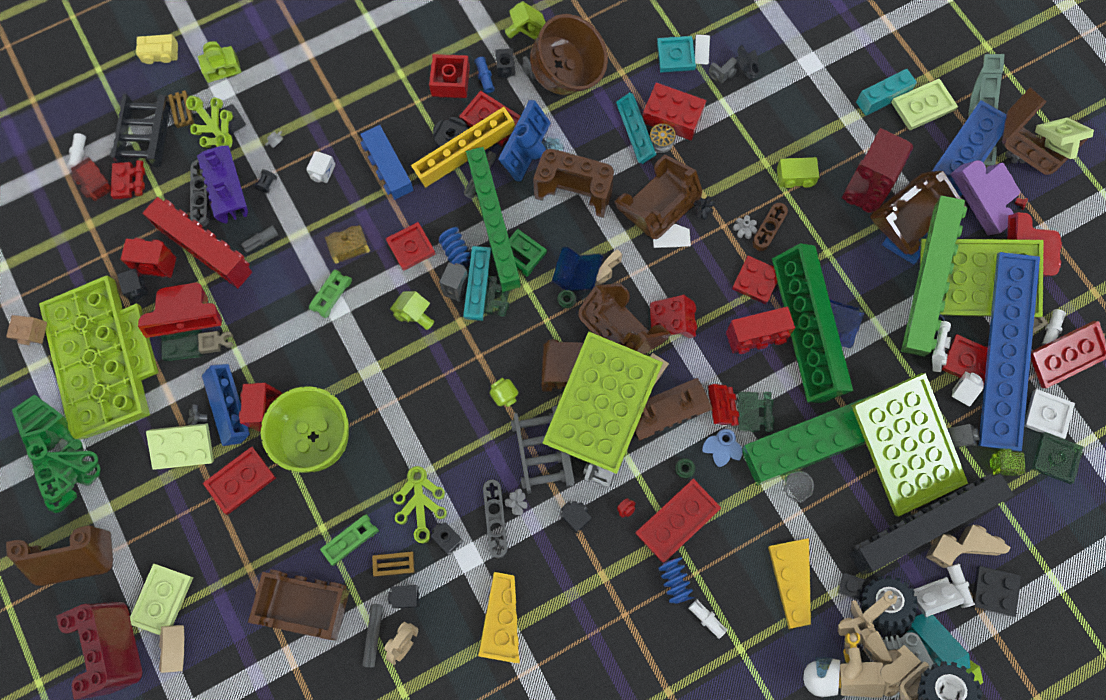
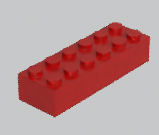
(198, 242)

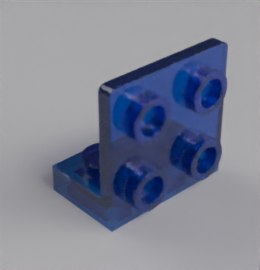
(576, 270)
(847, 321)

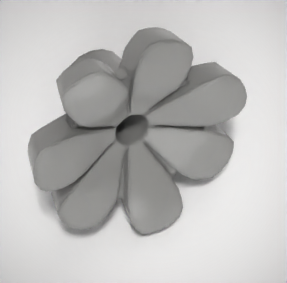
(745, 227)
(516, 502)

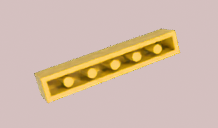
(453, 153)

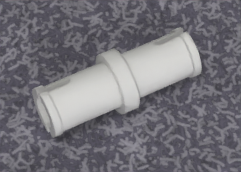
(76, 151)
(1054, 328)
(960, 584)
(707, 618)

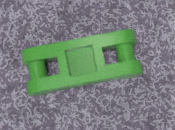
(330, 293)

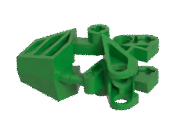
(41, 431)

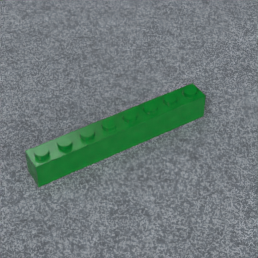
(493, 219)

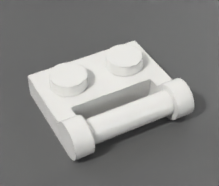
(939, 356)

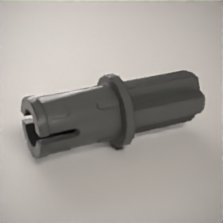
(259, 239)

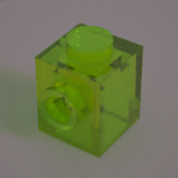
(1008, 463)

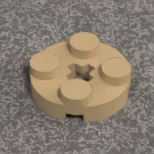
(401, 644)

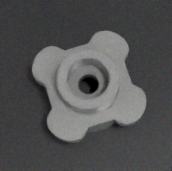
(274, 139)

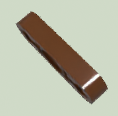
(770, 219)

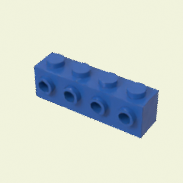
(387, 162)
(224, 404)

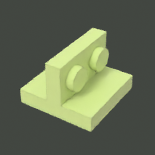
(1064, 136)

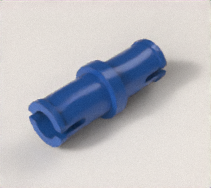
(484, 75)

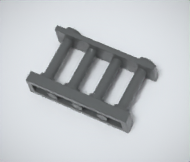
(564, 475)

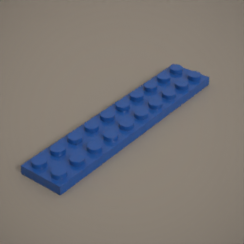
(971, 144)
(1009, 351)

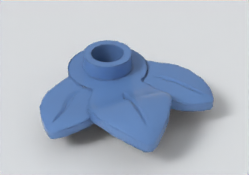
(722, 450)

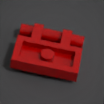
(122, 180)
(723, 405)

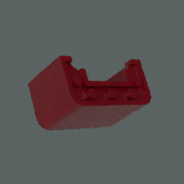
(878, 171)
(106, 646)

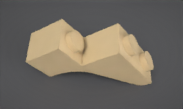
(972, 541)

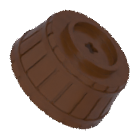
(578, 48)

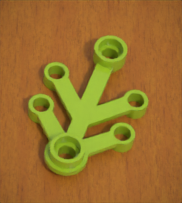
(222, 137)
(419, 501)

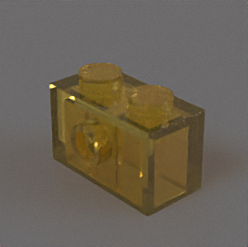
(347, 244)

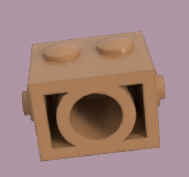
(26, 330)

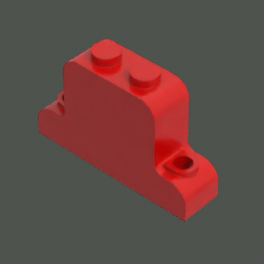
(1021, 228)
(179, 310)

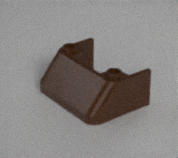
(1026, 144)

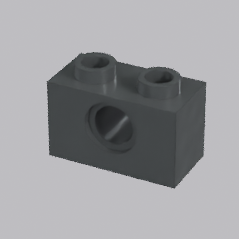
(454, 281)

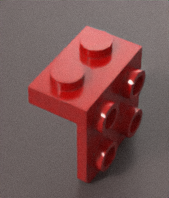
(676, 315)

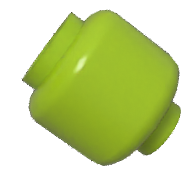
(503, 392)

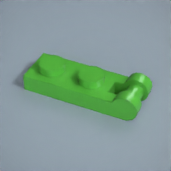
(348, 540)

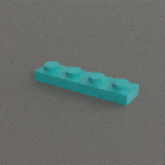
(636, 128)
(477, 283)

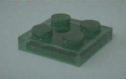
(180, 345)
(1057, 458)

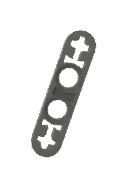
(198, 193)
(495, 518)

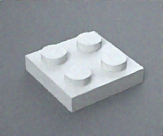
(1049, 414)

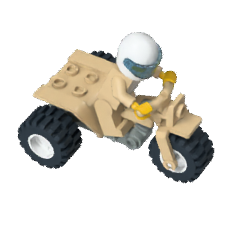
(897, 664)

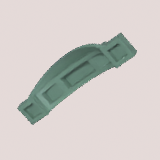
(988, 89)

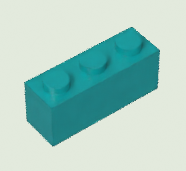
(884, 92)
(939, 642)

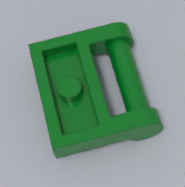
(528, 249)

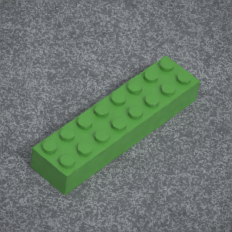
(933, 276)

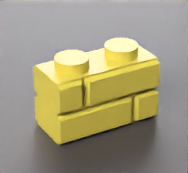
(157, 48)

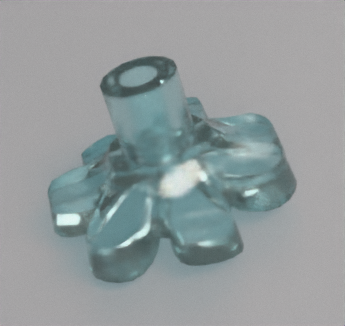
(553, 144)

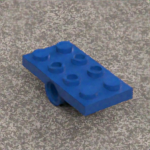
(525, 141)

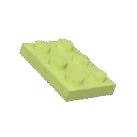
(924, 104)
(180, 446)
(160, 599)

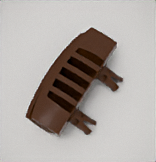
(672, 407)

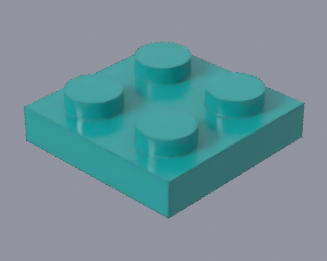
(676, 54)

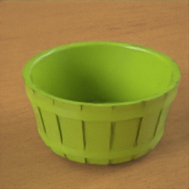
(291, 422)

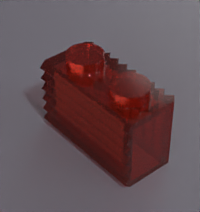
(91, 179)

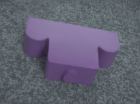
(987, 193)

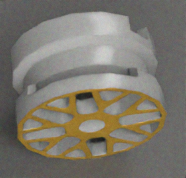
(662, 138)

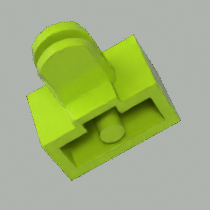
(218, 62)

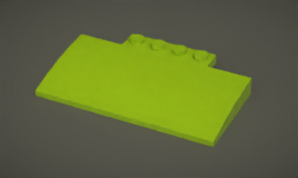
(98, 357)

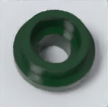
(566, 293)
(687, 462)

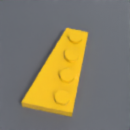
(793, 579)
(500, 625)

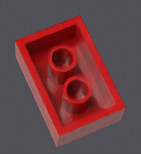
(674, 109)
(760, 330)

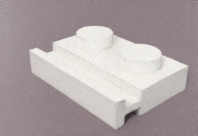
(937, 597)

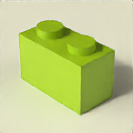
(797, 172)

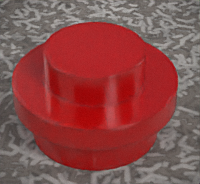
(626, 508)

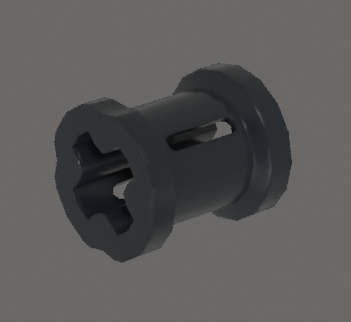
(265, 181)

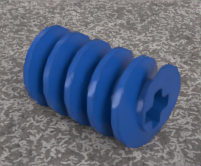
(454, 247)
(675, 581)

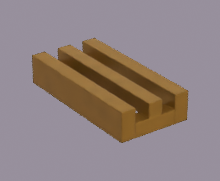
(178, 97)
(393, 564)

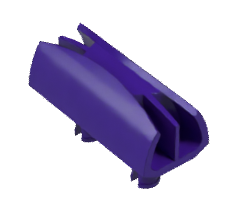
(222, 183)

